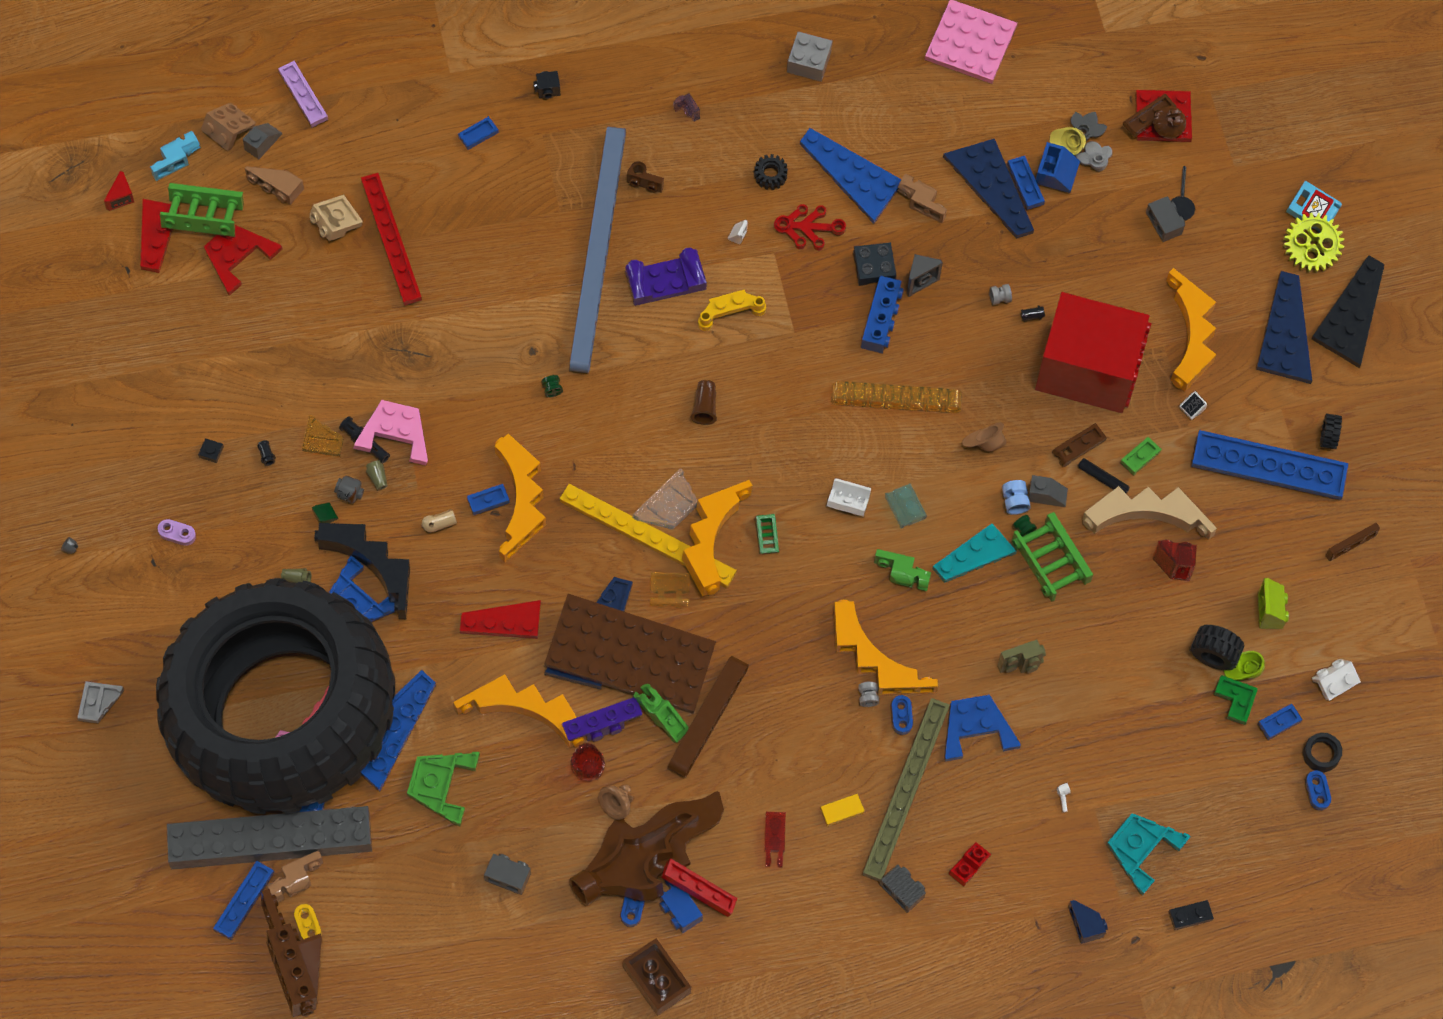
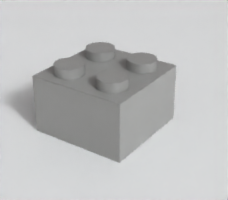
(809, 56)

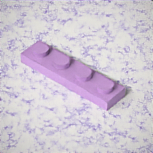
(303, 94)

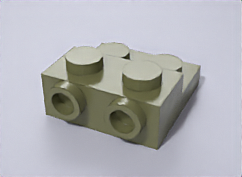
(1026, 657)

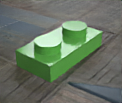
(1140, 456)

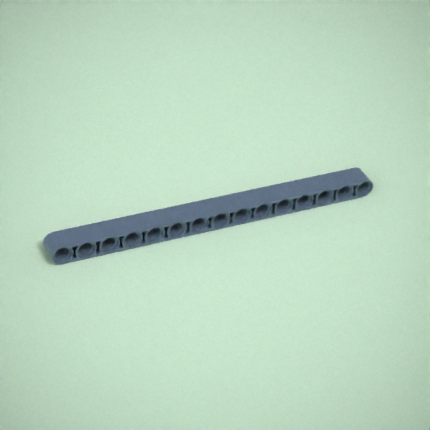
(597, 250)

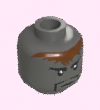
(349, 489)

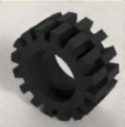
(770, 162)
(1331, 431)

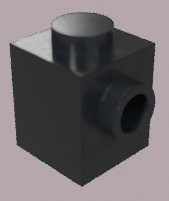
(547, 84)

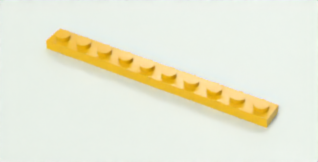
(636, 530)

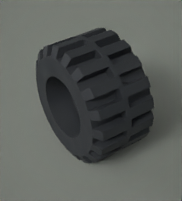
(1217, 647)

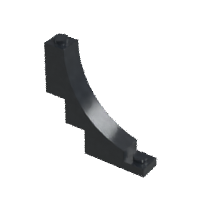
(351, 540)

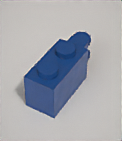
(680, 908)

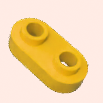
(309, 924)

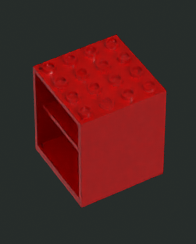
(1093, 352)

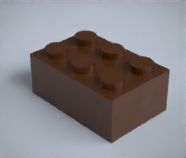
(656, 977)

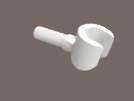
(1063, 790)

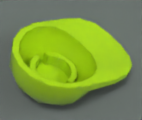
(1248, 667)

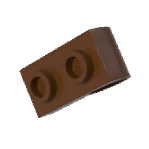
(645, 180)

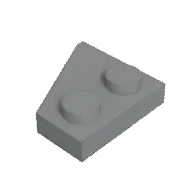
(97, 700)

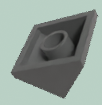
(923, 273)

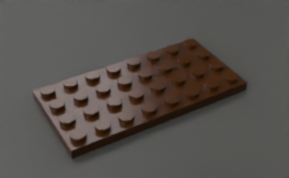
(629, 652)

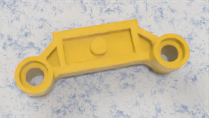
(730, 304)

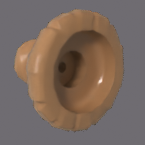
(615, 801)

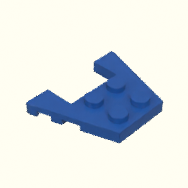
(349, 590)
(974, 718)

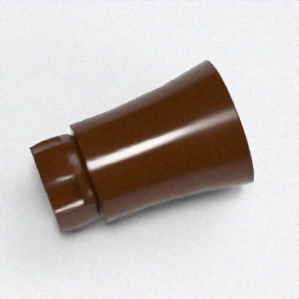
(705, 403)

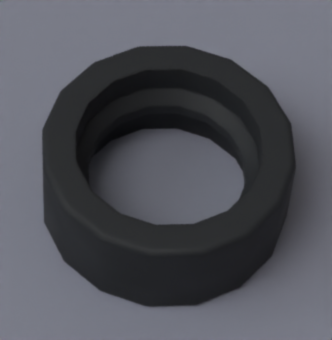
(1328, 739)

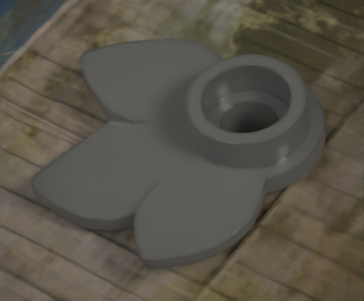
(1088, 124)

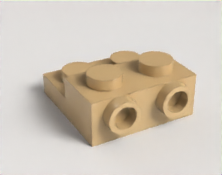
(335, 217)

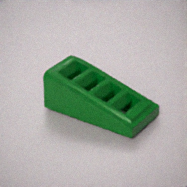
(767, 518)

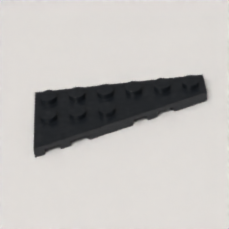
(1349, 320)

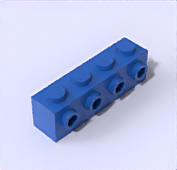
(881, 314)

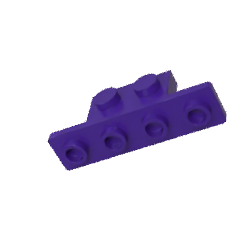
(603, 721)

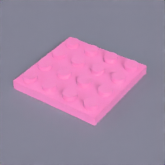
(971, 41)

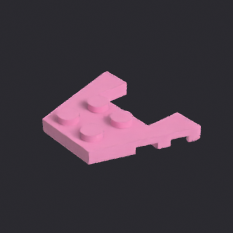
(395, 423)

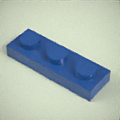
(1025, 182)

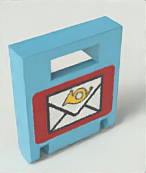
(1316, 203)

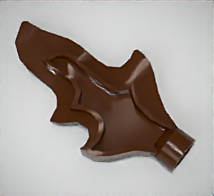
(637, 856)

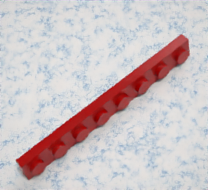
(391, 239)

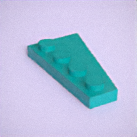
(978, 551)

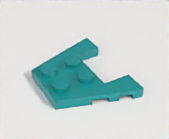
(1136, 841)

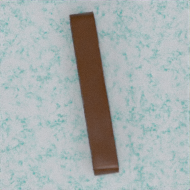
(708, 716)

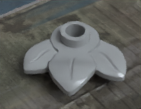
(1095, 155)

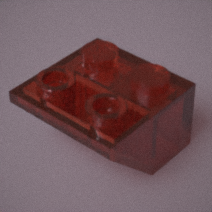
(1176, 559)

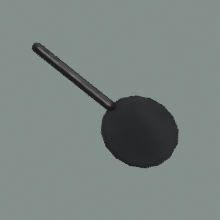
(1184, 205)

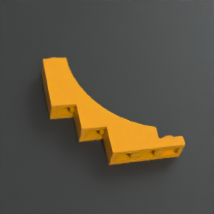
(1195, 308)
(714, 512)
(526, 518)
(891, 676)
(501, 697)

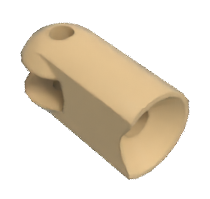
(439, 521)

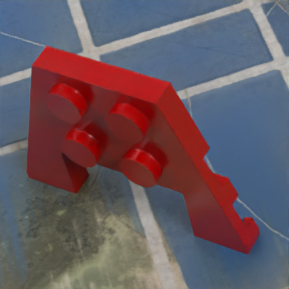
(229, 251)

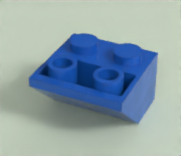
(1057, 168)

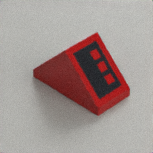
(119, 193)

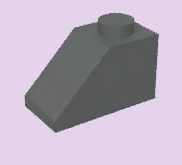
(260, 139)
(1047, 491)

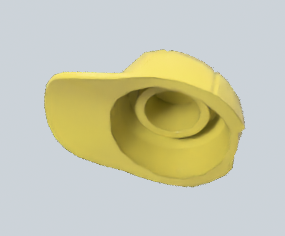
(1070, 138)

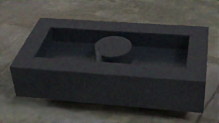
(1191, 915)

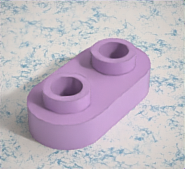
(175, 533)

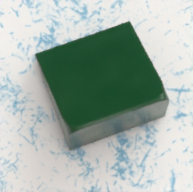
(324, 513)

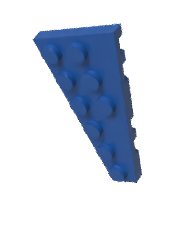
(857, 177)
(407, 709)

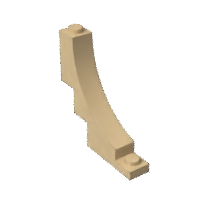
(1173, 509)

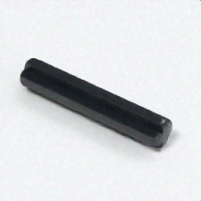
(1102, 475)

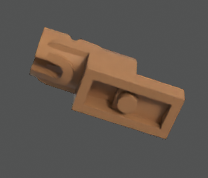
(922, 198)
(295, 876)

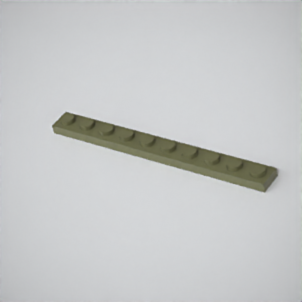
(906, 790)

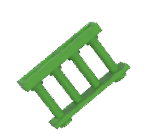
(202, 196)
(1063, 542)

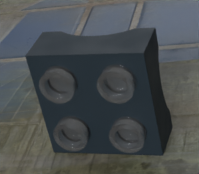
(873, 262)

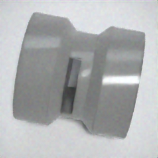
(1000, 294)
(868, 694)

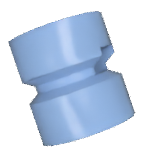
(1016, 497)

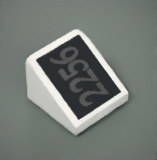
(1193, 405)

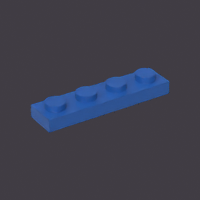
(243, 900)

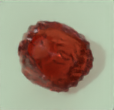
(587, 762)

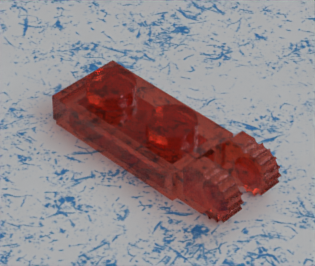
(775, 836)

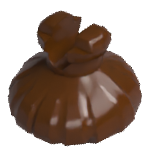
(1165, 125)

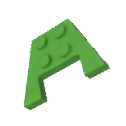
(432, 782)

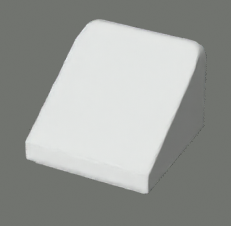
(738, 232)

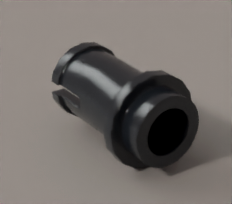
(1034, 313)
(266, 453)

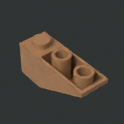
(278, 182)

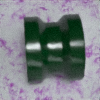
(552, 386)
(1024, 525)

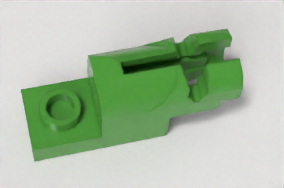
(903, 570)
(662, 713)

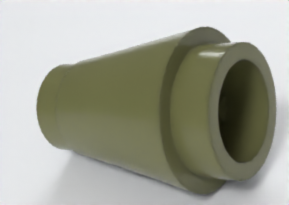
(377, 474)
(296, 575)

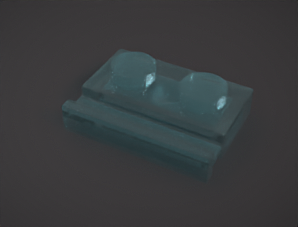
(905, 505)

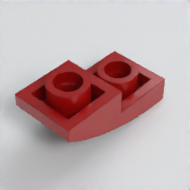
(969, 864)

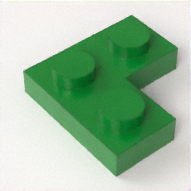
(1240, 694)

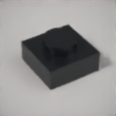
(210, 450)

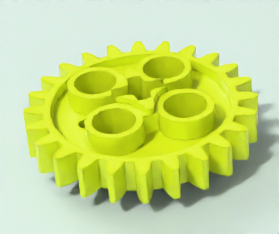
(1327, 233)

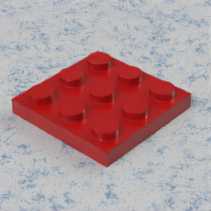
(1181, 99)

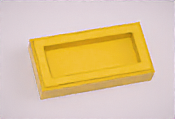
(842, 810)

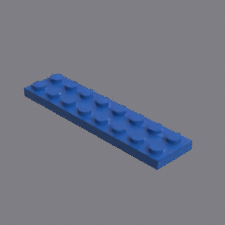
(1270, 465)

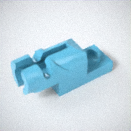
(175, 155)

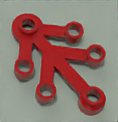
(807, 226)

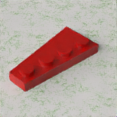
(153, 237)
(507, 621)

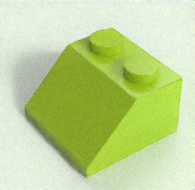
(1272, 605)

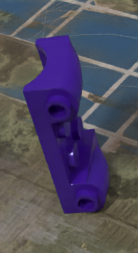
(666, 278)

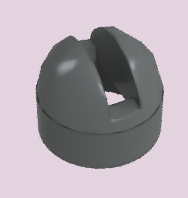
(69, 546)

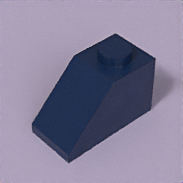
(1087, 922)

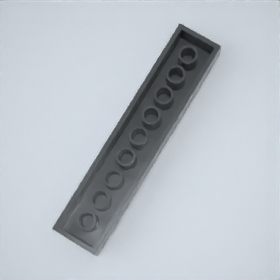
(269, 837)

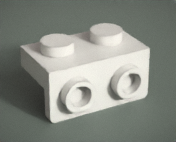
(849, 497)
(1336, 678)

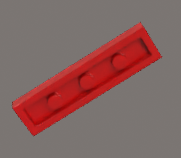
(699, 887)

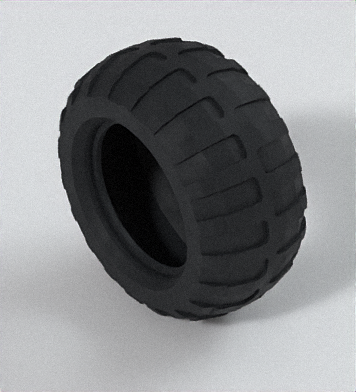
(240, 633)

